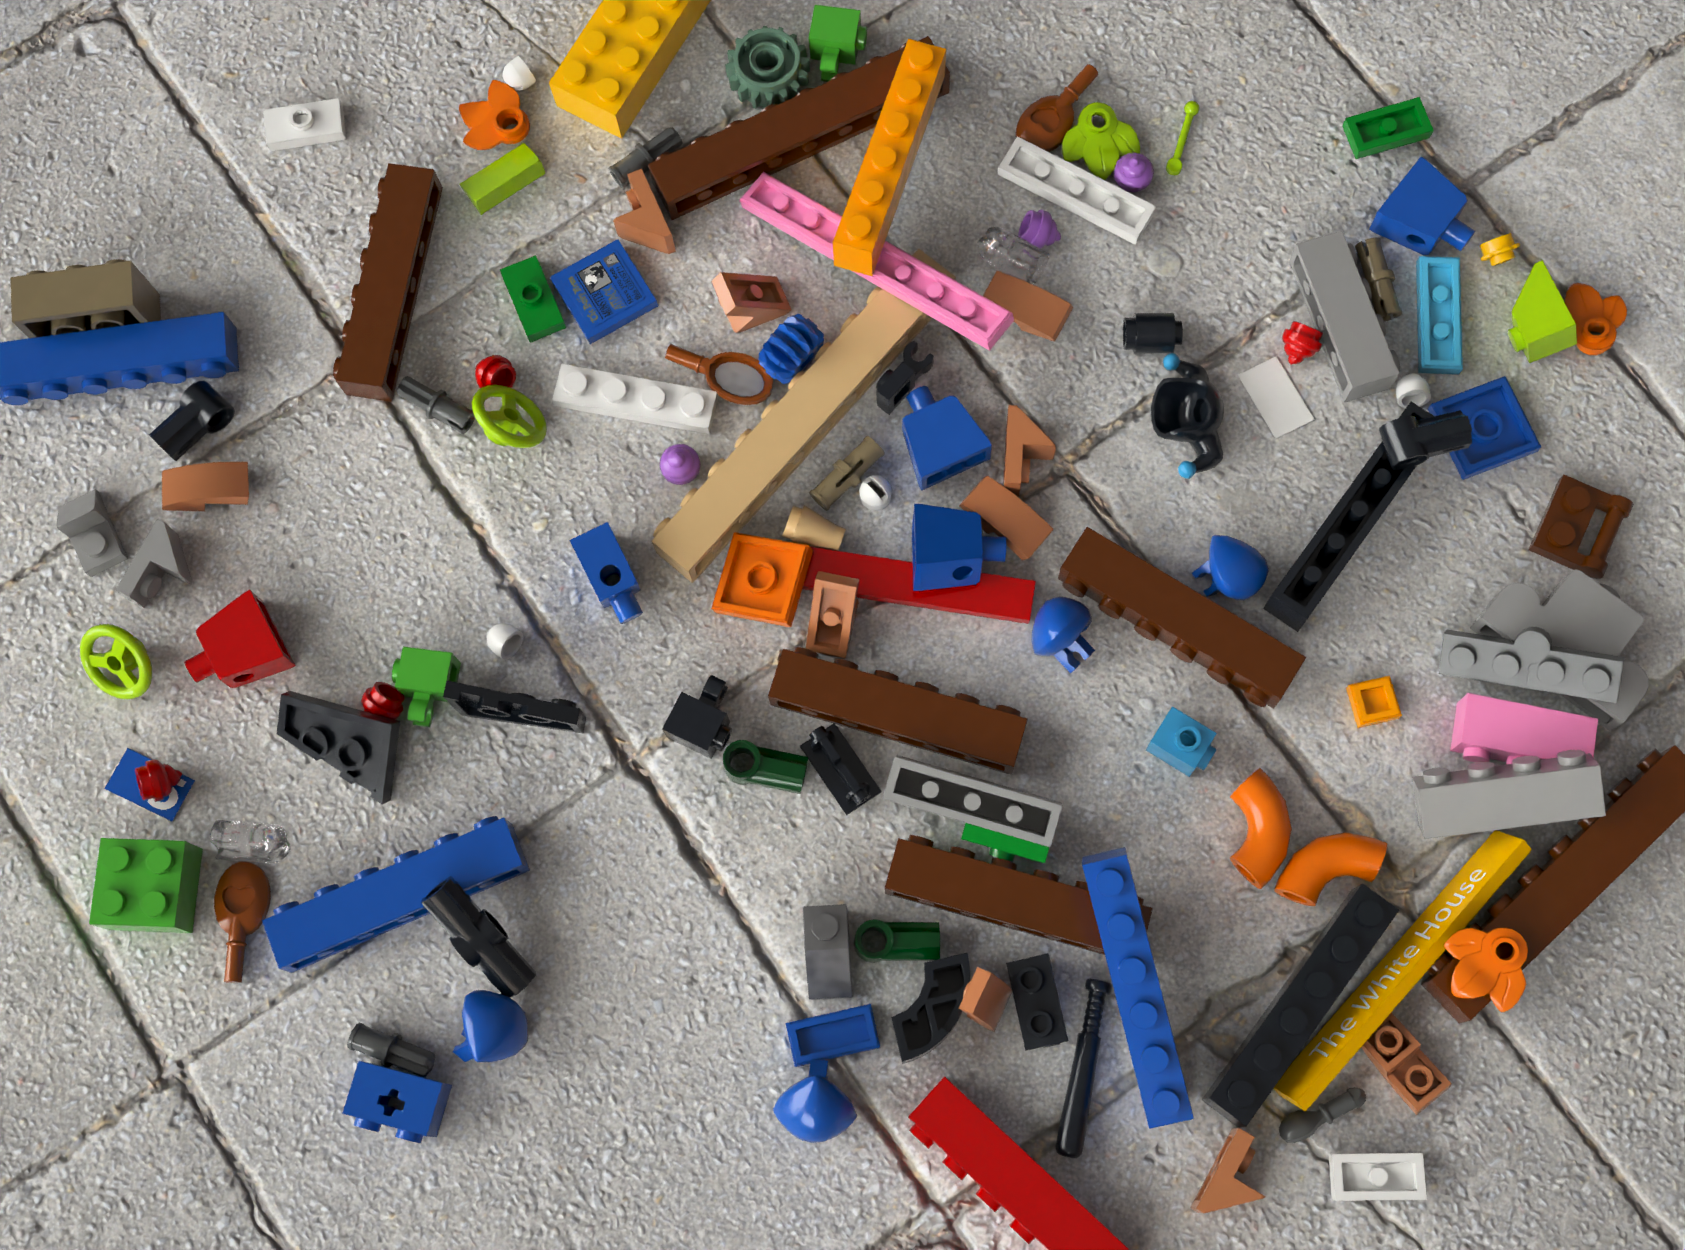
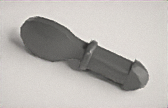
(1303, 1124)

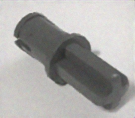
(664, 142)
(436, 404)
(391, 1050)

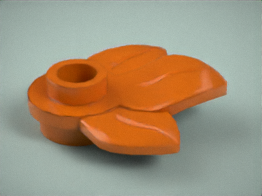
(491, 118)
(1595, 315)
(1483, 971)

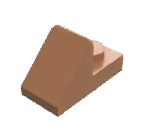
(646, 222)
(750, 299)
(1023, 443)
(832, 614)
(1220, 1187)

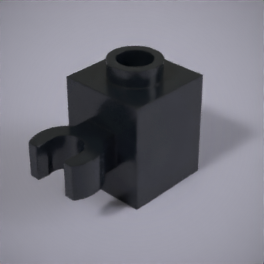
(699, 722)

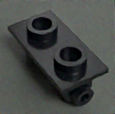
(840, 768)
(1037, 1002)

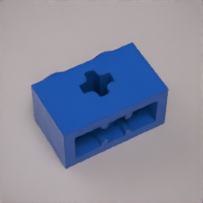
(371, 1094)

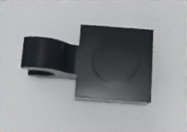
(897, 384)

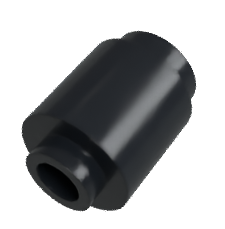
(1152, 333)

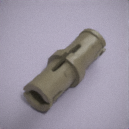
(1379, 278)
(847, 473)

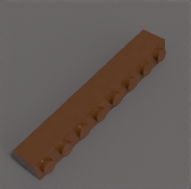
(777, 136)
(1578, 869)

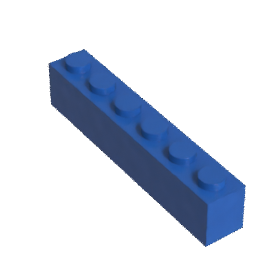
(117, 358)
(393, 895)
(1137, 988)

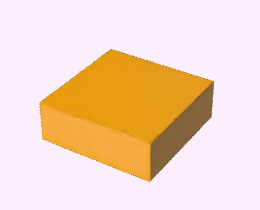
(1373, 701)

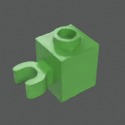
(835, 38)
(424, 677)

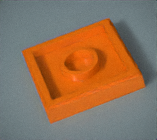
(762, 579)

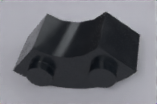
(936, 1009)

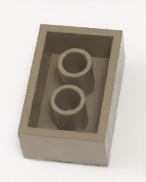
(82, 299)

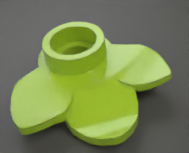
(1101, 145)

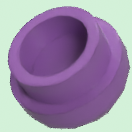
(1133, 172)
(1039, 228)
(680, 464)

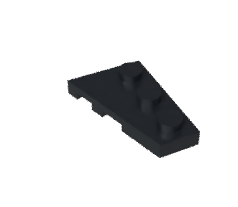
(514, 708)
(346, 738)

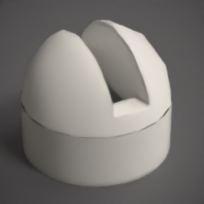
(518, 75)
(1412, 388)
(870, 498)
(504, 640)

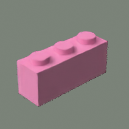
(1507, 730)

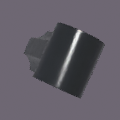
(200, 412)
(1414, 441)

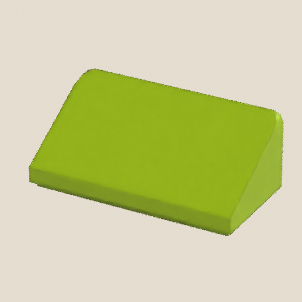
(503, 178)

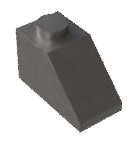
(827, 951)

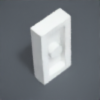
(304, 124)
(1377, 1176)

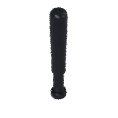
(1080, 1085)

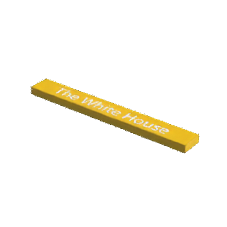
(1400, 969)

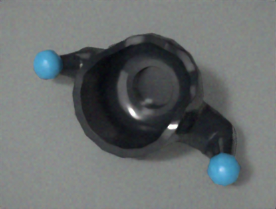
(1189, 412)

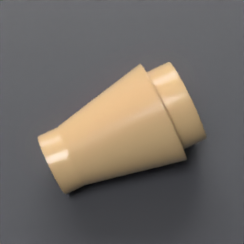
(812, 529)

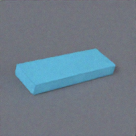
(1439, 315)

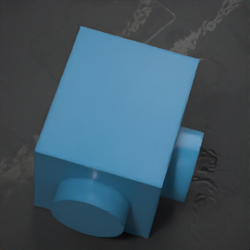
(1182, 742)

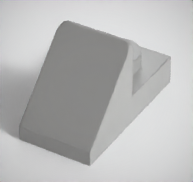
(91, 533)
(157, 555)

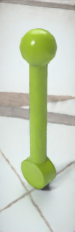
(1174, 164)

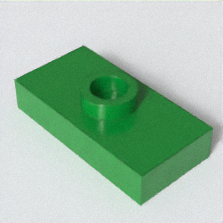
(1387, 128)
(532, 299)
(1003, 845)

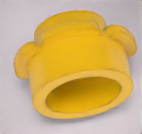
(1499, 249)

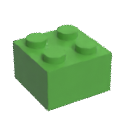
(146, 885)

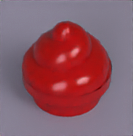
(1301, 342)
(495, 371)
(383, 700)
(156, 780)

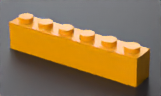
(889, 158)

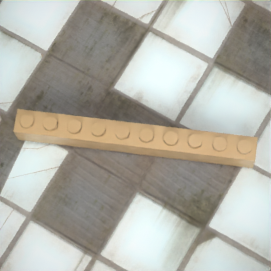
(789, 430)

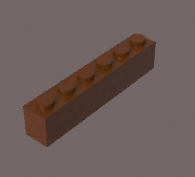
(388, 282)
(1180, 618)
(898, 710)
(996, 893)

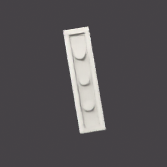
(1076, 190)
(635, 398)

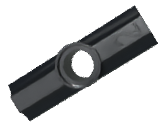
(478, 937)

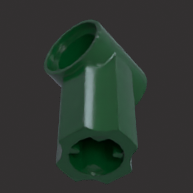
(770, 767)
(903, 941)

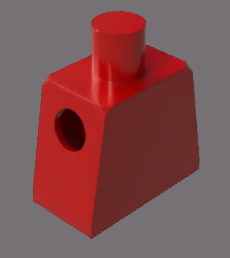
(240, 644)

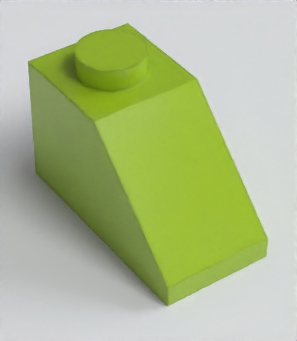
(1541, 318)

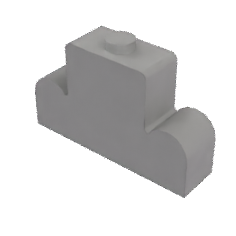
(1577, 617)

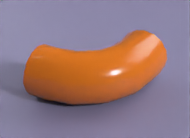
(1267, 830)
(1327, 859)

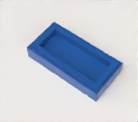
(833, 1035)

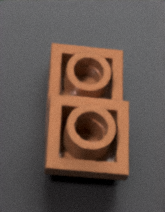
(1032, 307)
(205, 483)
(1007, 517)
(985, 999)
(1404, 1065)

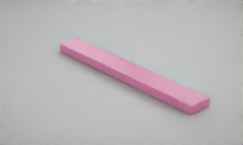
(895, 270)

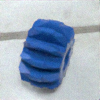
(791, 348)

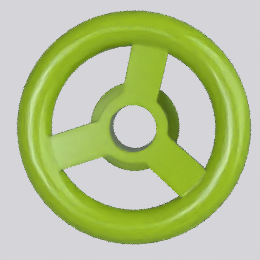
(507, 422)
(123, 658)

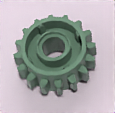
(762, 49)

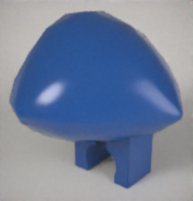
(1234, 567)
(1059, 629)
(492, 1027)
(815, 1107)

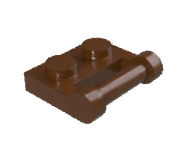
(1567, 521)

